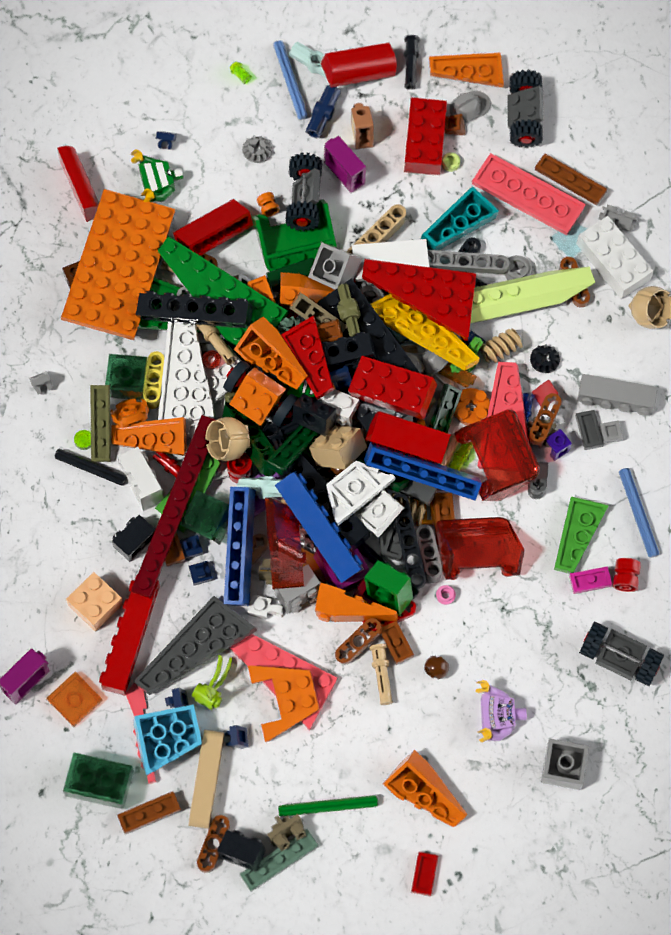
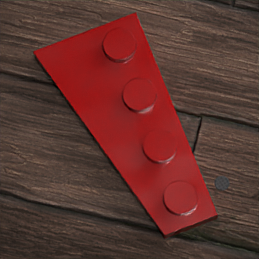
(307, 348)

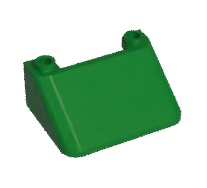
(286, 246)

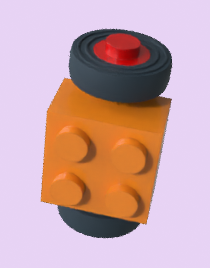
(258, 395)

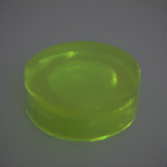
(83, 439)

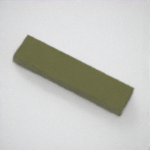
(100, 423)

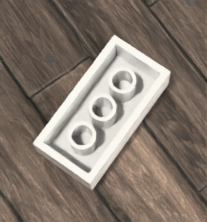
(614, 257)

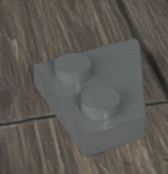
(390, 542)

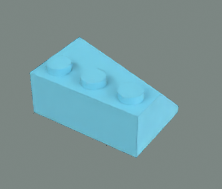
(166, 736)

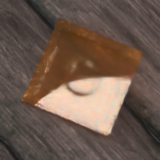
(74, 699)

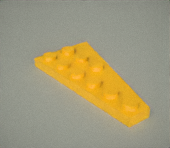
(424, 332)

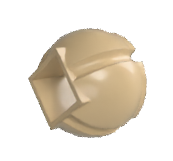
(657, 312)
(227, 439)

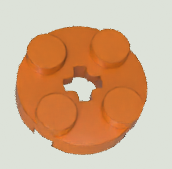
(479, 399)
(129, 412)

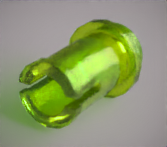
(237, 69)

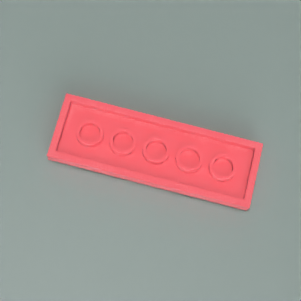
(528, 194)

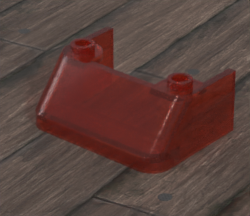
(284, 545)

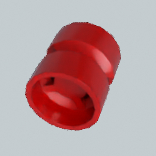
(240, 468)
(627, 572)

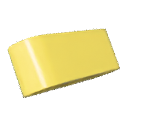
(153, 371)

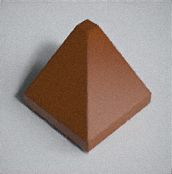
(454, 125)

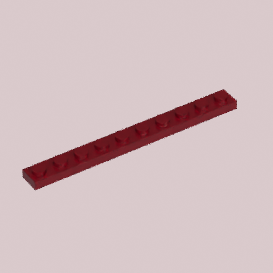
(173, 511)

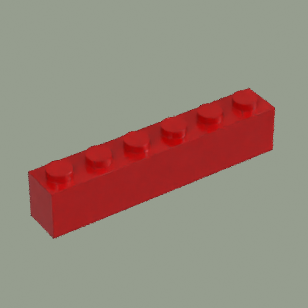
(127, 641)

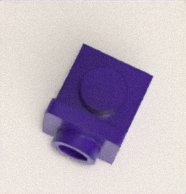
(559, 444)

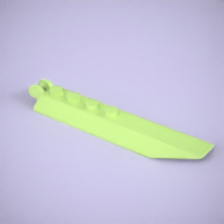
(528, 293)

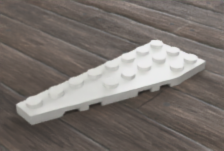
(184, 378)

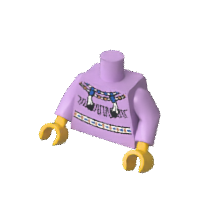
(497, 713)

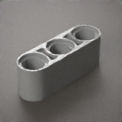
(429, 545)

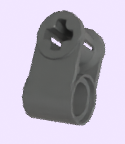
(540, 481)

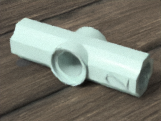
(306, 56)
(263, 485)

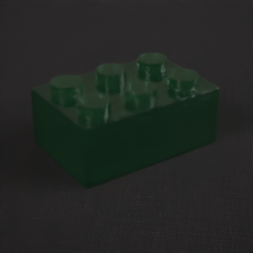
(98, 780)

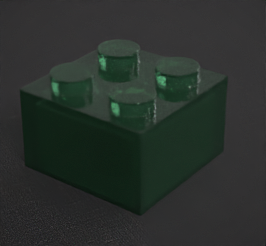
(126, 376)
(207, 517)

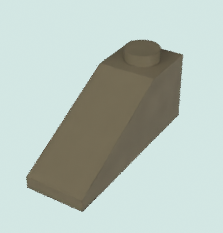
(306, 308)

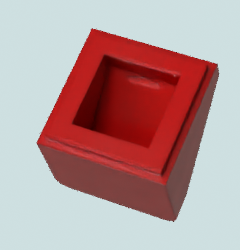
(543, 390)

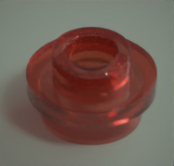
(207, 357)

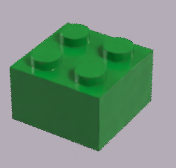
(389, 587)

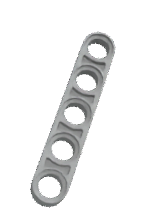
(472, 266)

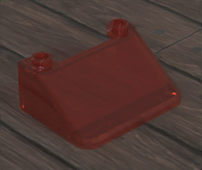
(502, 453)
(478, 544)

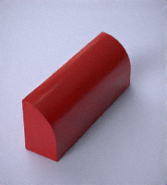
(359, 64)
(78, 181)
(214, 227)
(408, 437)

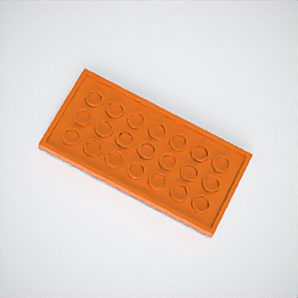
(117, 264)

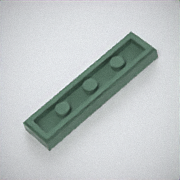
(278, 861)

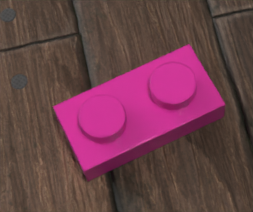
(590, 580)

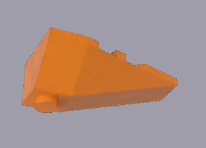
(294, 283)
(268, 350)
(336, 606)
(421, 785)

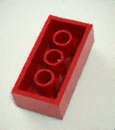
(425, 136)
(392, 387)

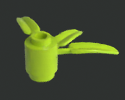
(206, 694)

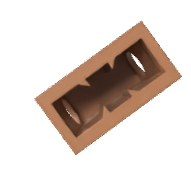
(362, 119)

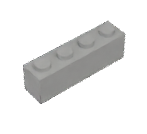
(617, 394)

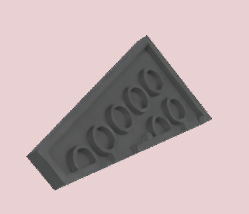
(205, 636)

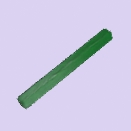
(328, 805)

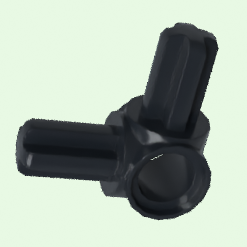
(277, 434)

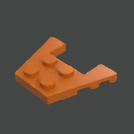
(294, 696)

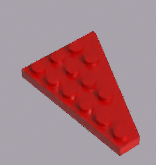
(435, 292)

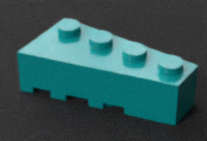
(463, 217)

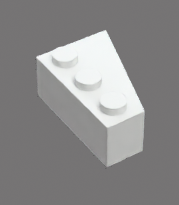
(141, 478)

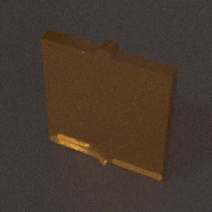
(463, 377)

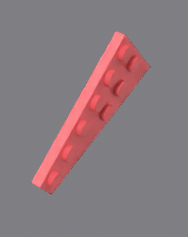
(507, 394)
(259, 652)

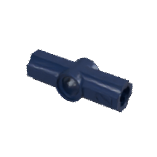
(323, 111)

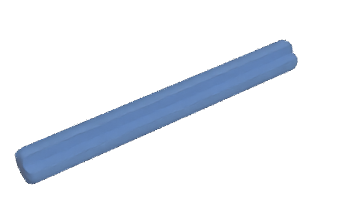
(290, 79)
(638, 512)

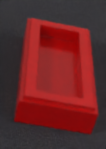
(424, 874)

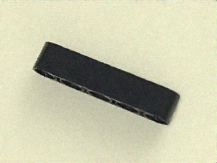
(408, 551)

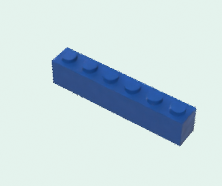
(422, 471)
(318, 526)
(239, 546)

